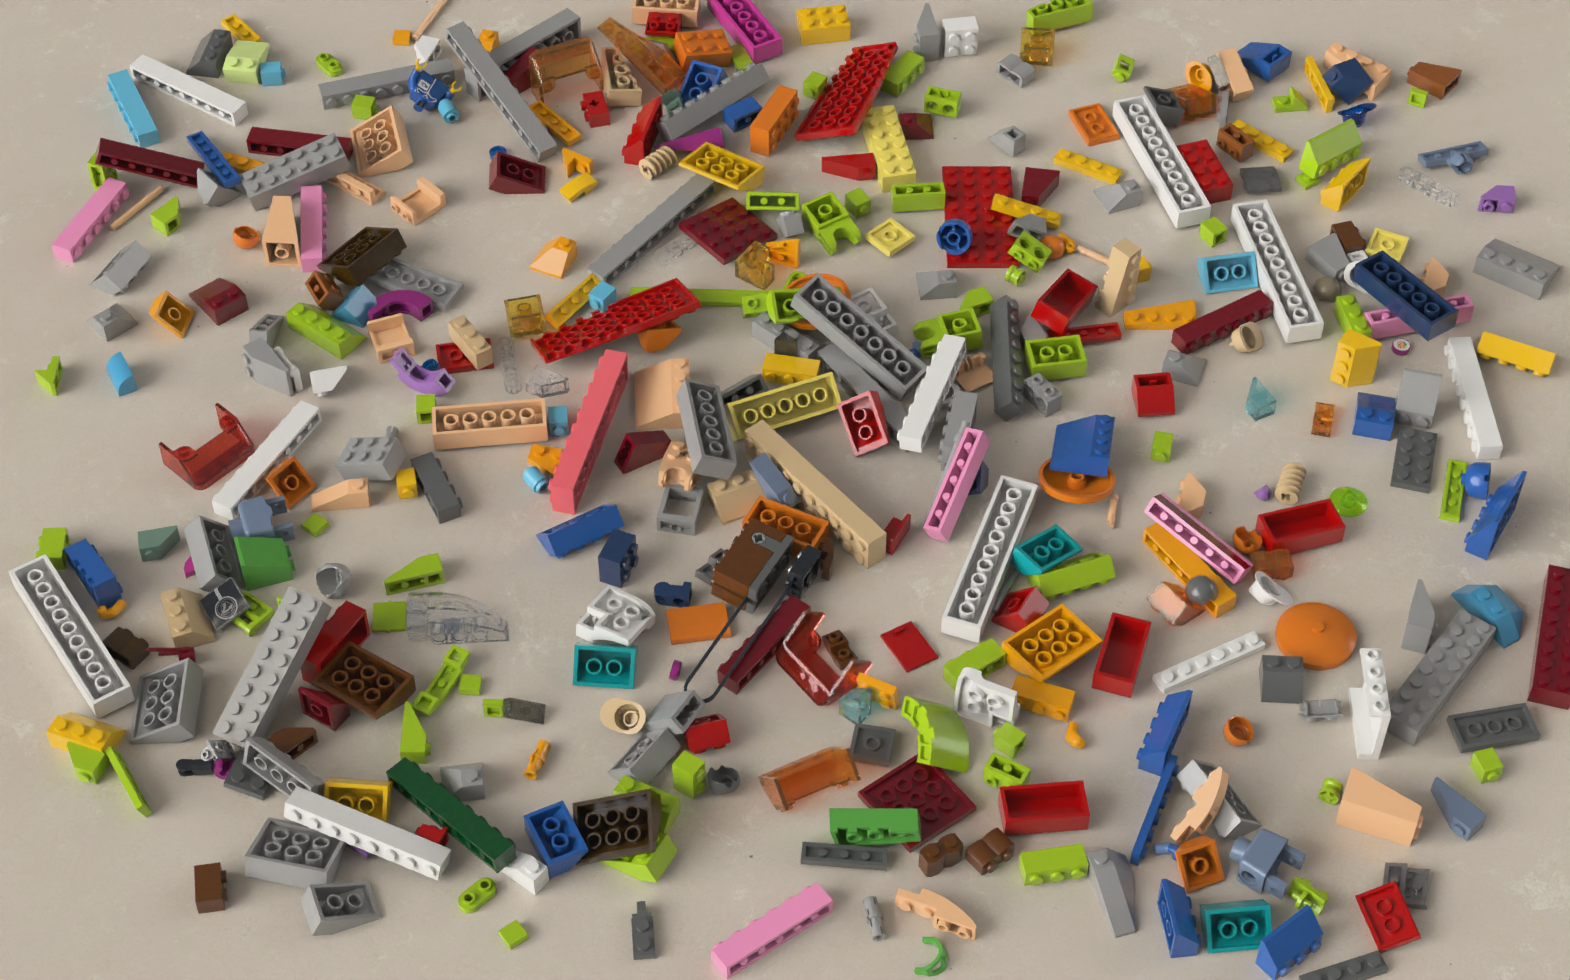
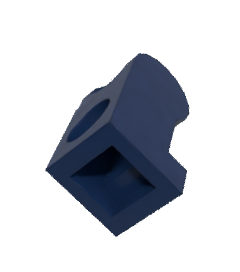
(673, 595)

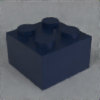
(618, 558)

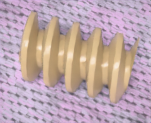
(657, 162)
(1290, 483)

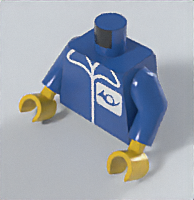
(427, 90)

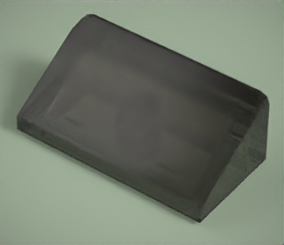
(1218, 72)
(785, 345)
(524, 710)

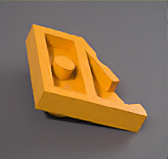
(785, 252)
(544, 457)

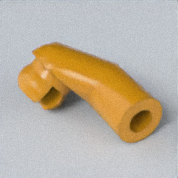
(1069, 243)
(113, 612)
(1073, 737)

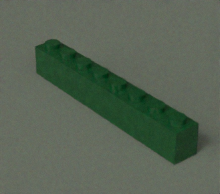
(450, 812)

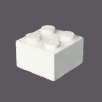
(959, 36)

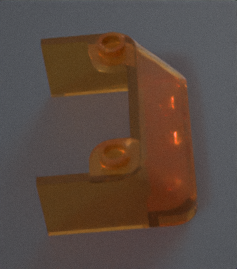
(563, 61)
(808, 775)

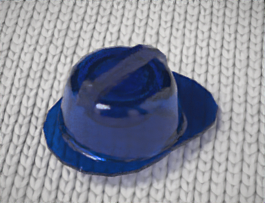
(1357, 113)

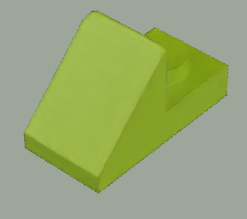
(1290, 103)
(51, 377)

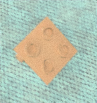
(974, 373)

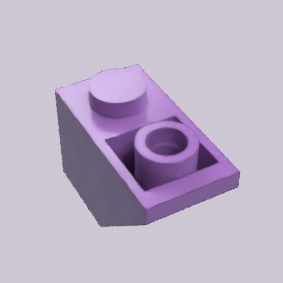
(1498, 199)

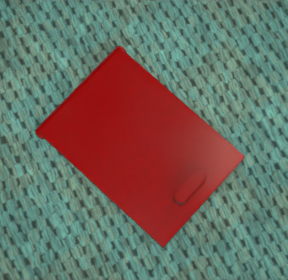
(909, 646)

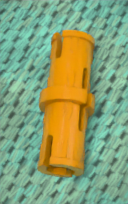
(537, 759)

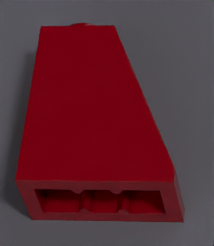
(520, 72)
(1039, 185)
(641, 449)

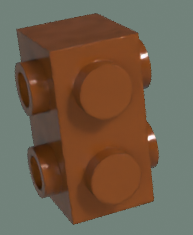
(1235, 142)
(324, 290)

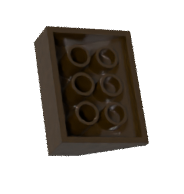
(363, 255)
(618, 825)

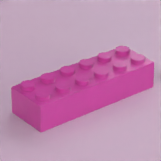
(747, 28)

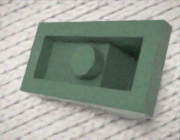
(672, 100)

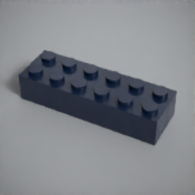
(1405, 295)

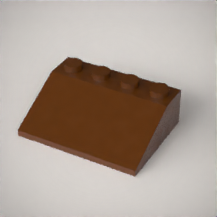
(365, 681)

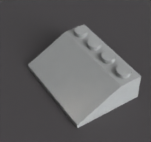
(1515, 268)
(167, 704)
(293, 854)

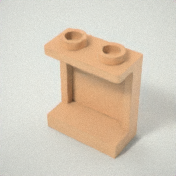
(419, 203)
(388, 336)

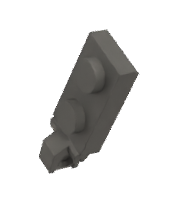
(643, 933)

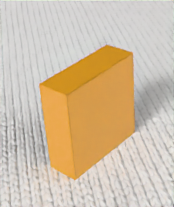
(401, 37)

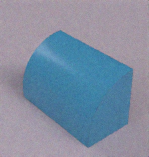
(121, 374)

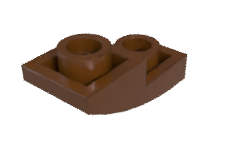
(827, 558)
(839, 649)

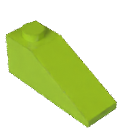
(418, 574)
(413, 738)

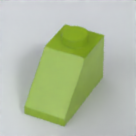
(978, 299)
(87, 762)

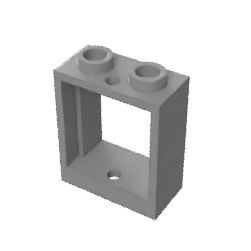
(686, 524)

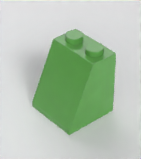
(264, 561)

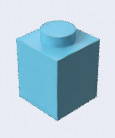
(272, 73)
(602, 296)
(558, 420)

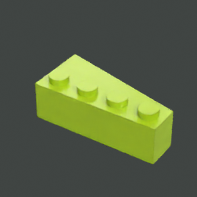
(1060, 14)

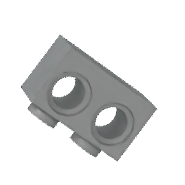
(1042, 395)

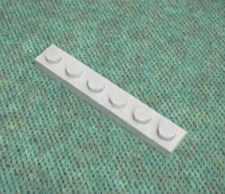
(1208, 662)

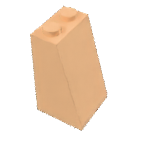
(280, 234)
(1378, 810)

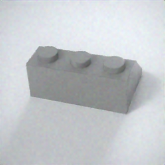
(122, 269)
(646, 756)

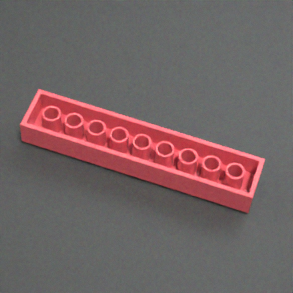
(589, 432)

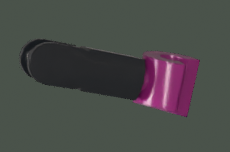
(191, 767)

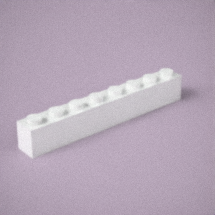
(189, 90)
(932, 393)
(1473, 398)
(277, 447)
(367, 833)

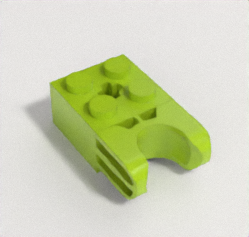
(829, 221)
(955, 323)

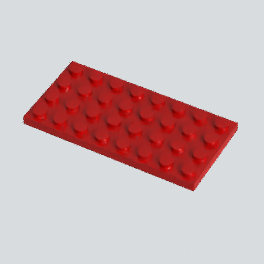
(970, 198)

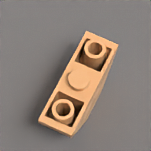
(1435, 277)
(1192, 496)

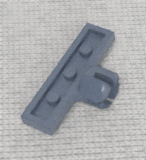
(1457, 157)

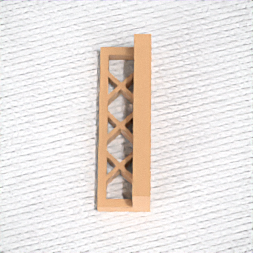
(357, 187)

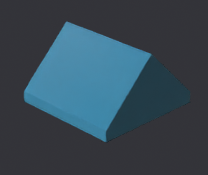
(355, 307)

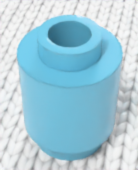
(448, 111)
(536, 479)

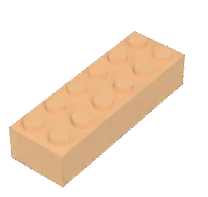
(489, 424)

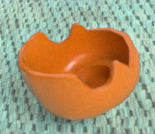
(245, 237)
(1055, 244)
(1246, 541)
(1238, 731)

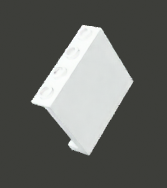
(1370, 706)

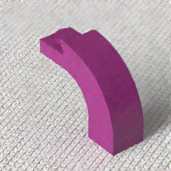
(403, 302)

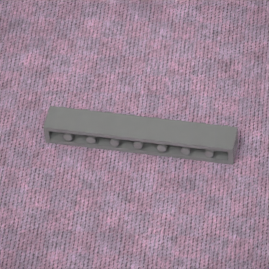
(381, 83)
(712, 102)
(857, 381)

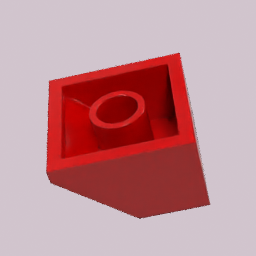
(1020, 609)
(707, 733)

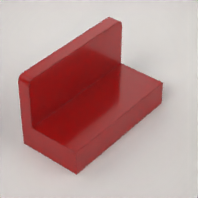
(896, 531)

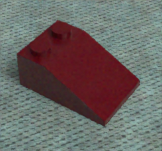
(515, 175)
(220, 300)

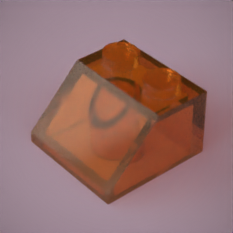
(1173, 604)

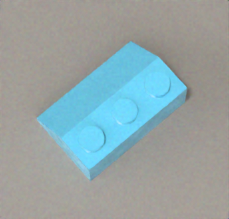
(1228, 272)

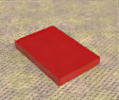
(454, 360)
(1388, 917)

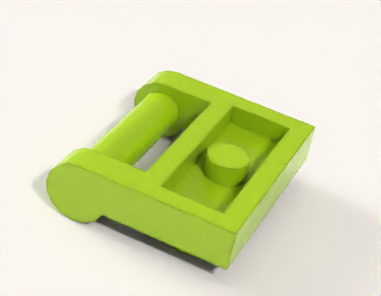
(258, 613)

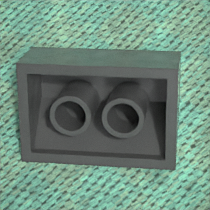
(211, 54)

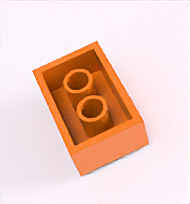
(703, 46)

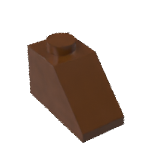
(294, 740)

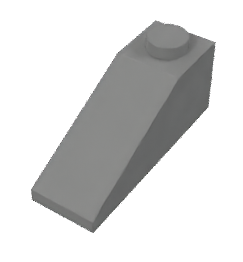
(266, 327)

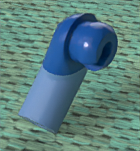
(916, 349)
(1163, 848)

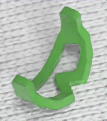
(942, 956)

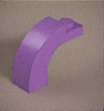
(419, 378)

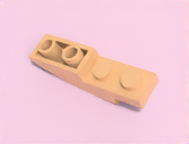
(1209, 800)
(946, 914)

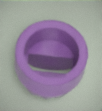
(1263, 493)

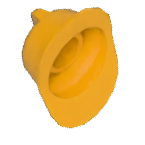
(1199, 75)

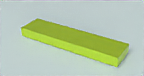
(1453, 491)
(128, 781)

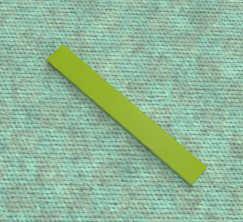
(714, 297)

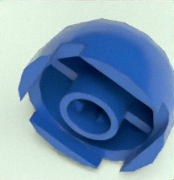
(954, 236)
(1477, 480)

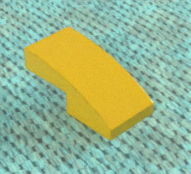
(577, 186)

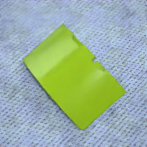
(941, 735)

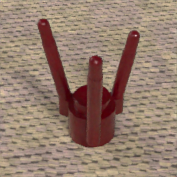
(183, 653)

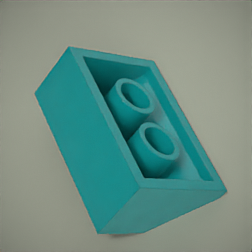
(1044, 551)
(604, 665)
(1235, 925)

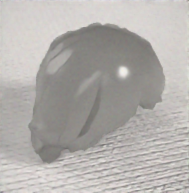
(333, 580)

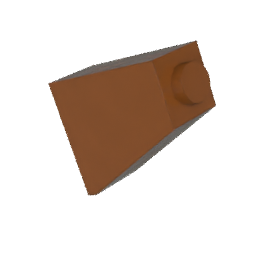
(1434, 78)

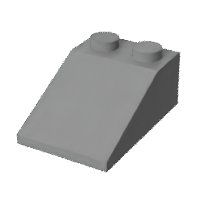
(927, 36)
(266, 367)
(1417, 398)
(1419, 622)
(338, 907)

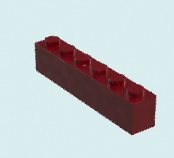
(280, 142)
(147, 162)
(1221, 322)
(763, 647)

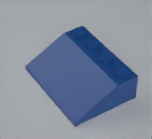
(1083, 446)
(1494, 517)

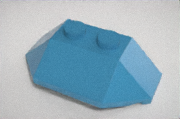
(1494, 608)

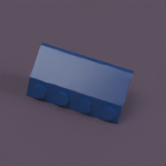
(581, 530)
(1164, 732)

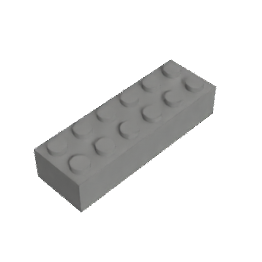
(295, 169)
(706, 429)

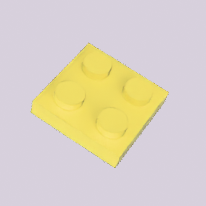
(890, 237)
(1389, 242)

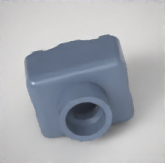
(256, 519)
(1261, 859)

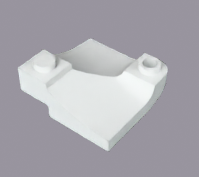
(874, 307)
(615, 617)
(984, 700)

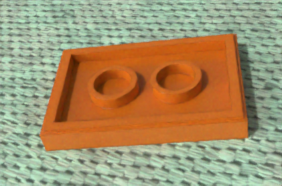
(1093, 124)
(697, 623)

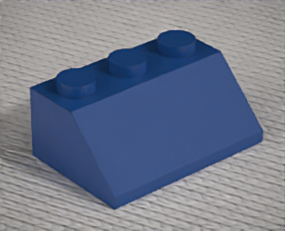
(555, 838)
(1177, 920)
(1290, 944)

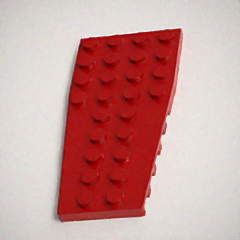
(850, 95)
(621, 319)

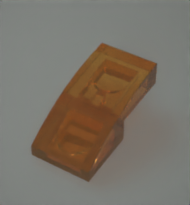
(1322, 419)

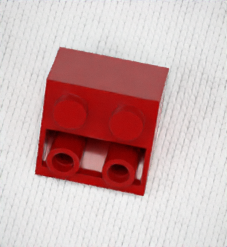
(663, 24)
(1153, 394)

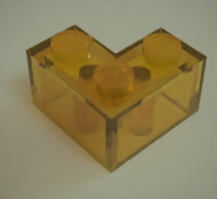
(755, 266)

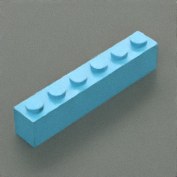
(132, 108)

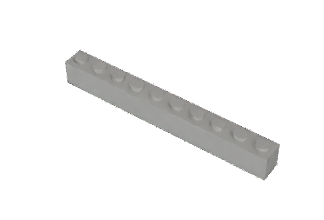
(501, 91)
(652, 229)

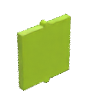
(389, 616)

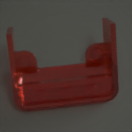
(214, 458)
(808, 670)

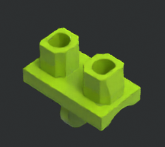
(1303, 893)

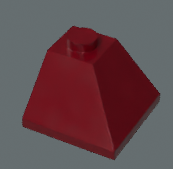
(916, 126)
(323, 707)

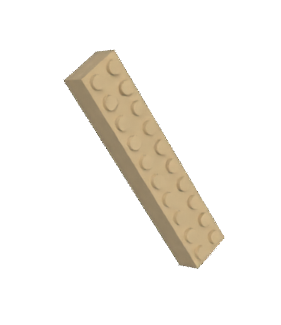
(819, 496)

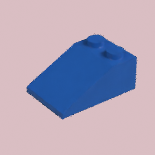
(700, 78)
(1374, 416)

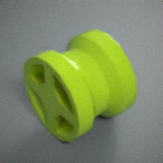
(1015, 275)
(1330, 790)

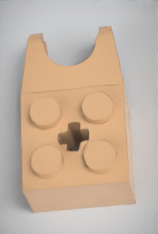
(677, 467)

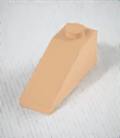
(344, 495)

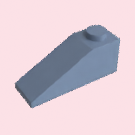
(772, 481)
(1459, 813)

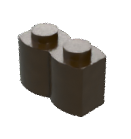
(126, 647)

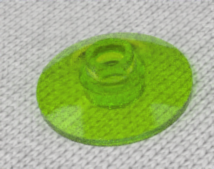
(1348, 501)

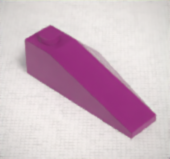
(692, 142)

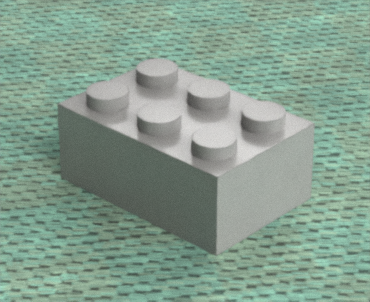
(371, 458)

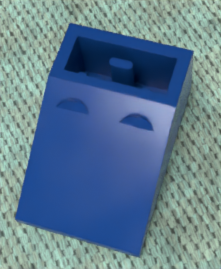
(1265, 59)

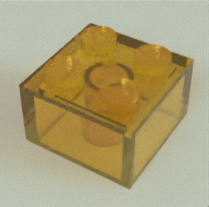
(1037, 46)
(525, 316)

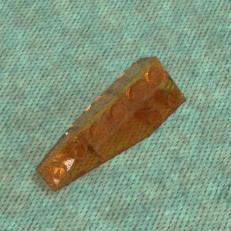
(649, 59)

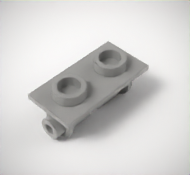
(1312, 711)
(217, 750)

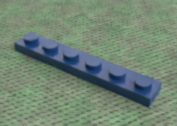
(214, 159)
(1152, 817)

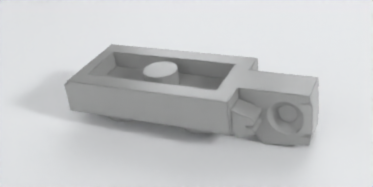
(1223, 101)

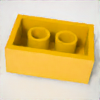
(823, 24)

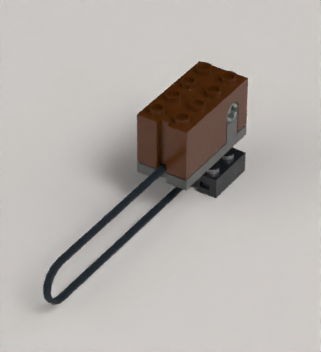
(751, 571)

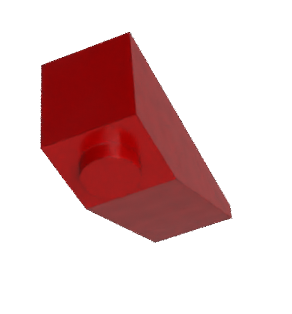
(852, 166)

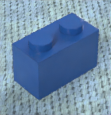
(741, 114)

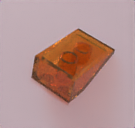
(1195, 101)

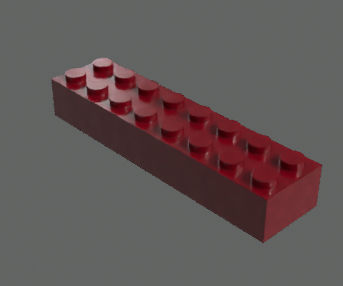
(1551, 656)

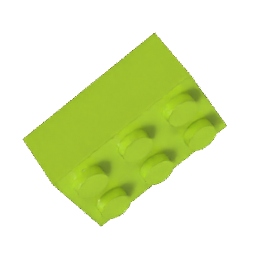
(1056, 357)

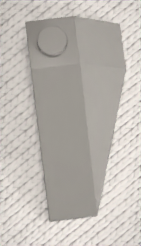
(1113, 885)

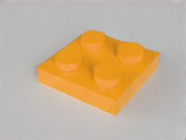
(882, 692)

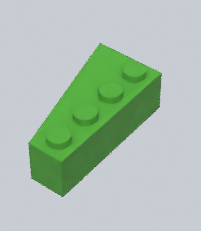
(874, 826)

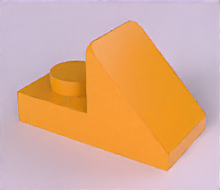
(574, 161)

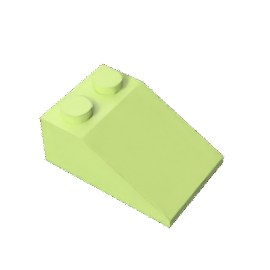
(244, 61)

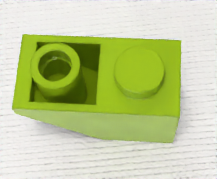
(167, 217)

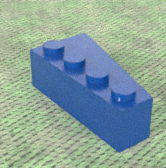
(94, 573)

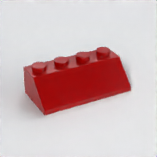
(643, 132)

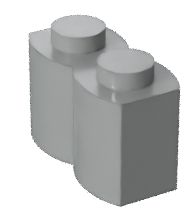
(1016, 70)

